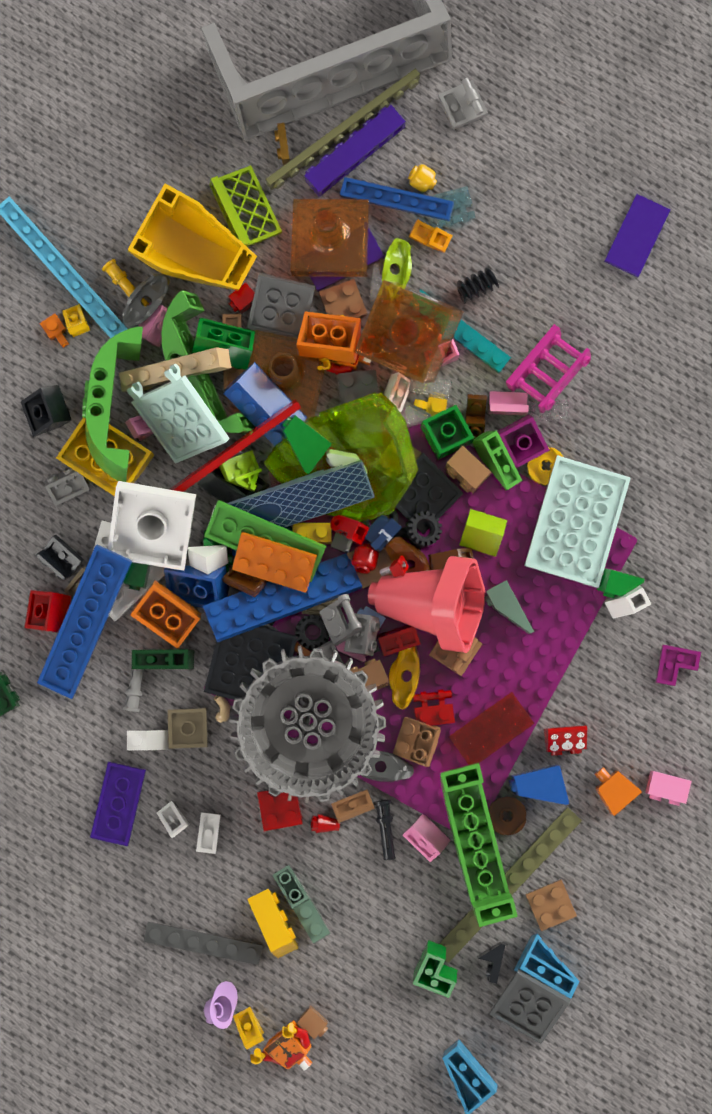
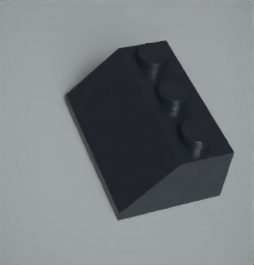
(227, 492)

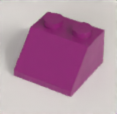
(523, 440)

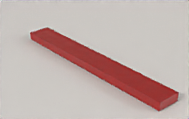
(236, 447)

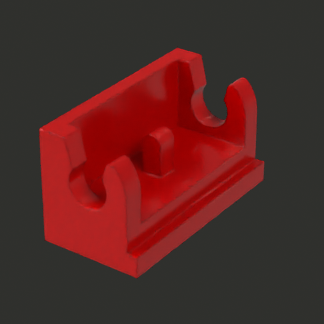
(398, 639)

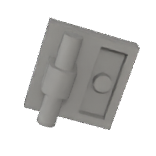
(463, 104)

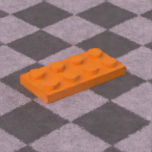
(274, 562)

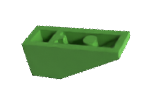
(496, 458)

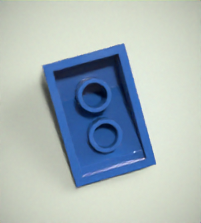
(196, 586)

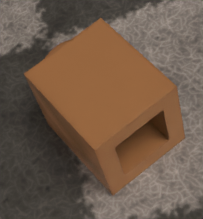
(313, 1022)

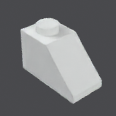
(147, 740)

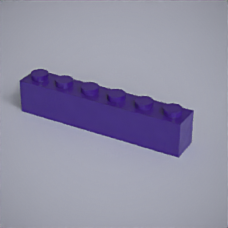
(355, 150)

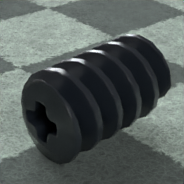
(476, 284)

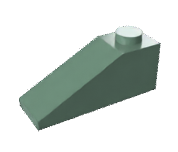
(504, 602)

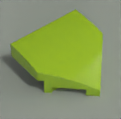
(242, 470)

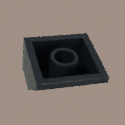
(46, 410)

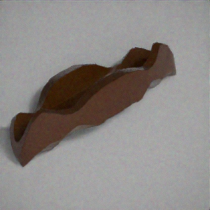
(399, 547)

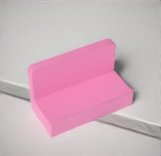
(153, 326)
(508, 403)
(426, 838)

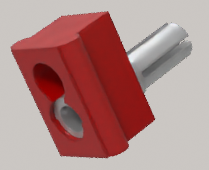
(397, 568)

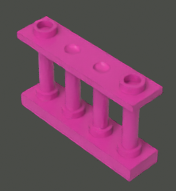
(541, 352)

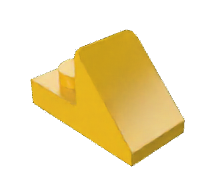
(75, 320)
(248, 1028)

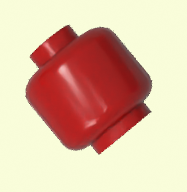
(365, 558)

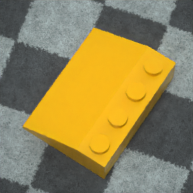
(78, 457)

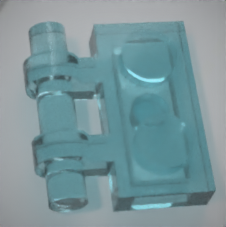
(461, 200)

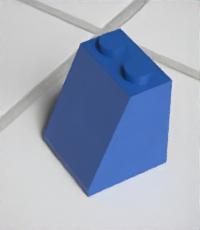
(541, 784)

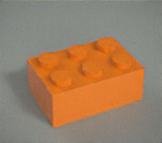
(166, 614)

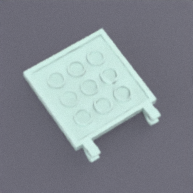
(178, 416)

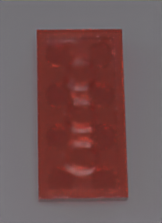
(491, 729)

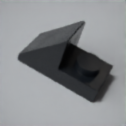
(493, 955)

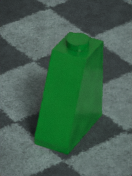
(305, 442)

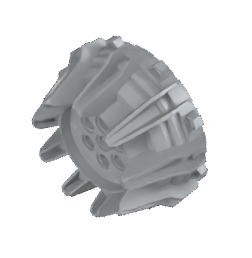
(294, 763)

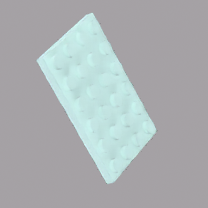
(577, 521)

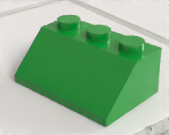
(220, 335)

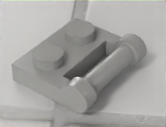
(336, 623)

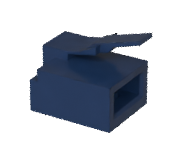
(382, 532)

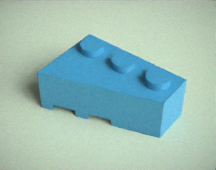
(544, 966)
(469, 1077)

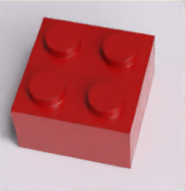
(278, 811)

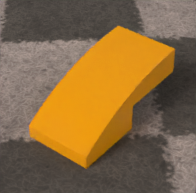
(429, 236)

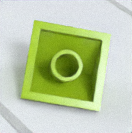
(483, 532)

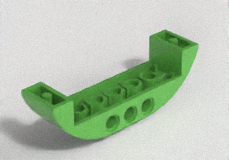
(179, 342)
(99, 398)
(476, 845)

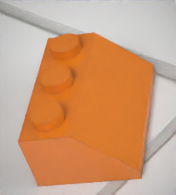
(329, 337)

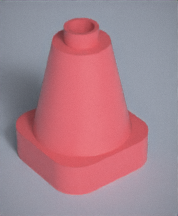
(435, 601)

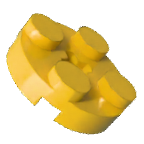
(535, 466)

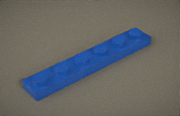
(397, 199)

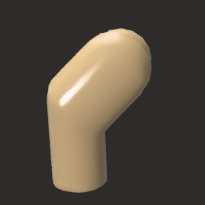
(224, 706)

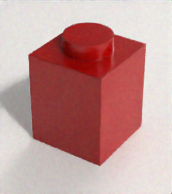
(241, 299)

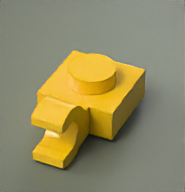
(433, 406)

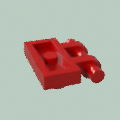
(436, 714)

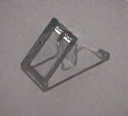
(413, 414)

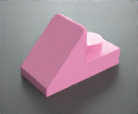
(138, 428)

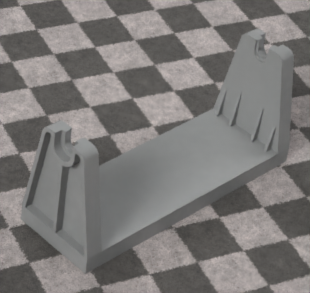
(333, 75)

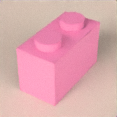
(668, 787)

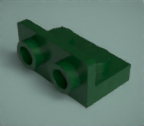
(8, 698)

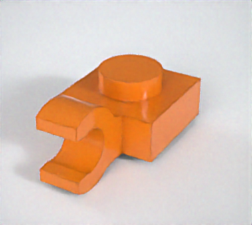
(54, 329)

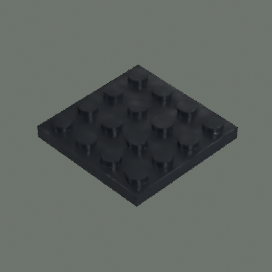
(239, 654)

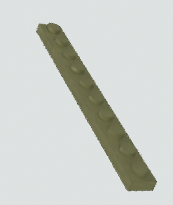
(337, 135)
(515, 876)

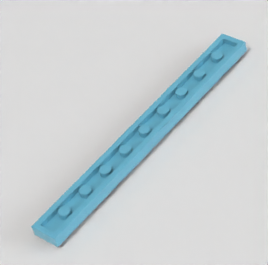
(61, 268)

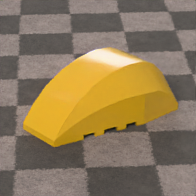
(190, 243)

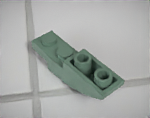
(301, 904)

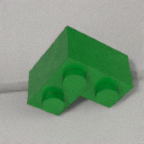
(432, 972)

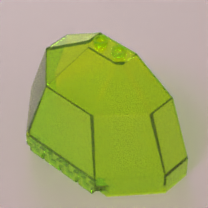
(380, 439)

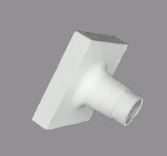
(151, 525)

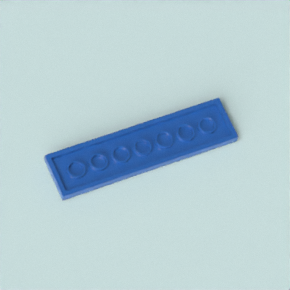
(244, 612)
(84, 621)

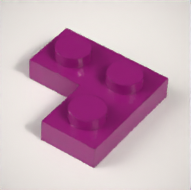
(672, 659)

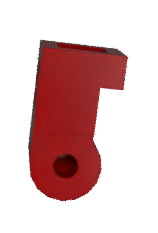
(350, 528)

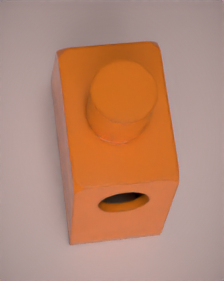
(615, 790)

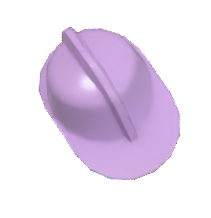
(221, 1006)

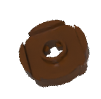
(518, 815)

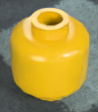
(422, 178)

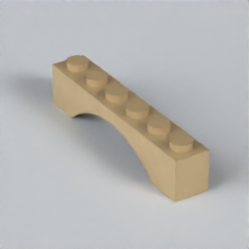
(190, 365)

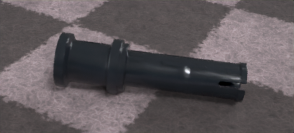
(388, 853)

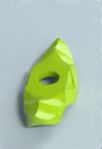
(399, 254)

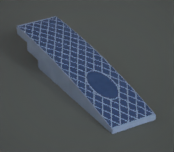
(310, 495)

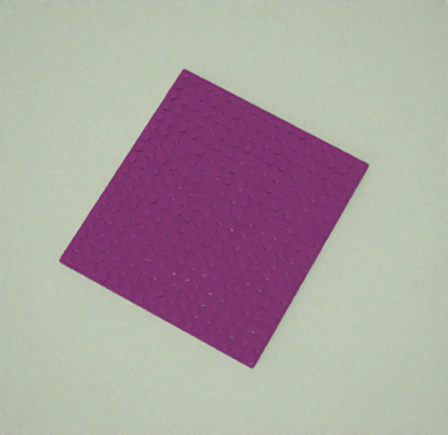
(508, 656)

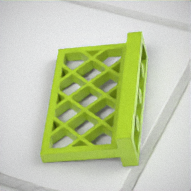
(229, 209)

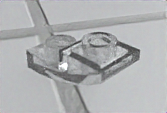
(437, 389)

